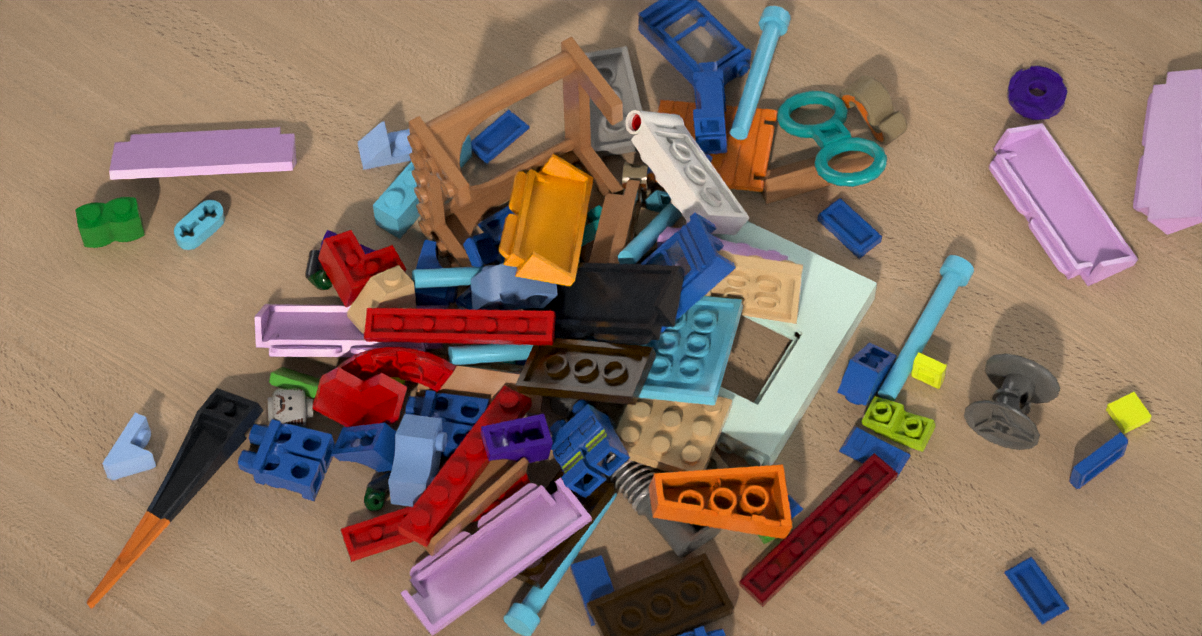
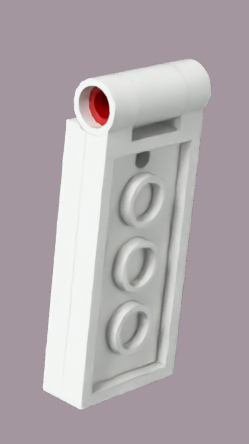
(684, 170)

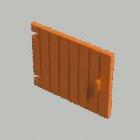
(743, 157)

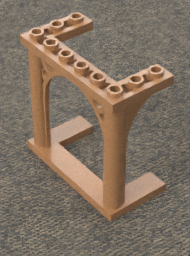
(439, 144)

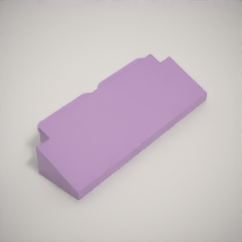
(203, 153)
(1171, 166)
(1058, 205)
(318, 332)
(504, 545)

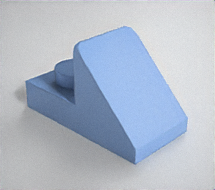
(384, 148)
(127, 454)

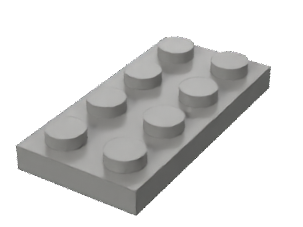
(617, 71)

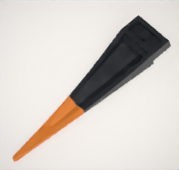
(209, 443)

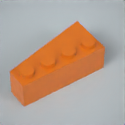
(727, 498)

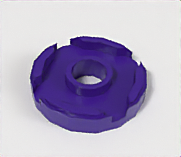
(1036, 106)

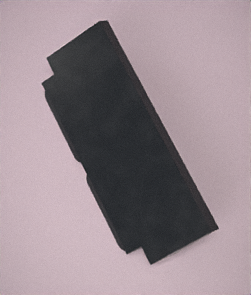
(617, 302)

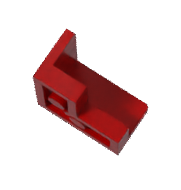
(352, 268)
(359, 401)

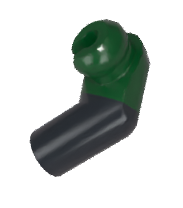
(315, 273)
(376, 493)

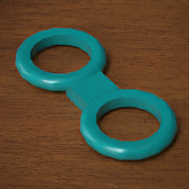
(832, 138)

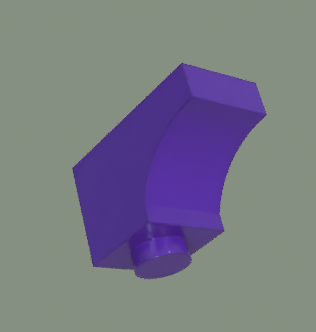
(518, 439)

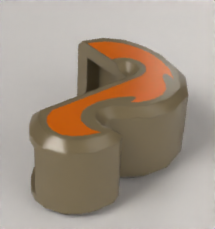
(876, 108)

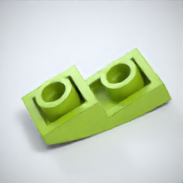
(896, 424)

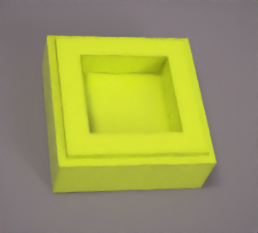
(928, 370)
(1128, 412)

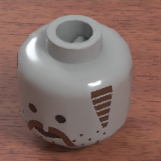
(290, 407)

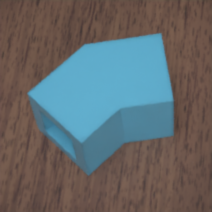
(657, 201)

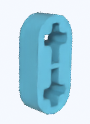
(199, 224)

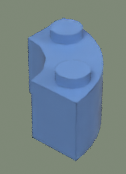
(501, 290)
(415, 458)

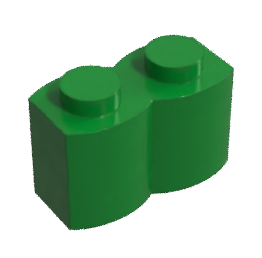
(109, 222)

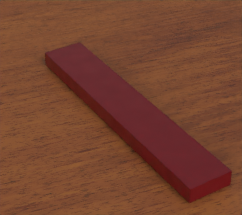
(818, 529)

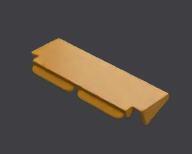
(547, 222)

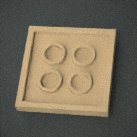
(766, 287)
(672, 433)

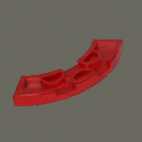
(402, 363)

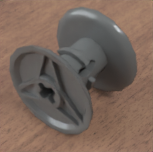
(1003, 419)

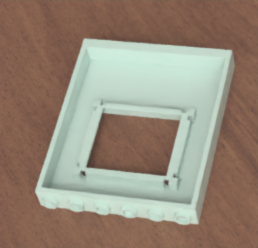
(828, 315)

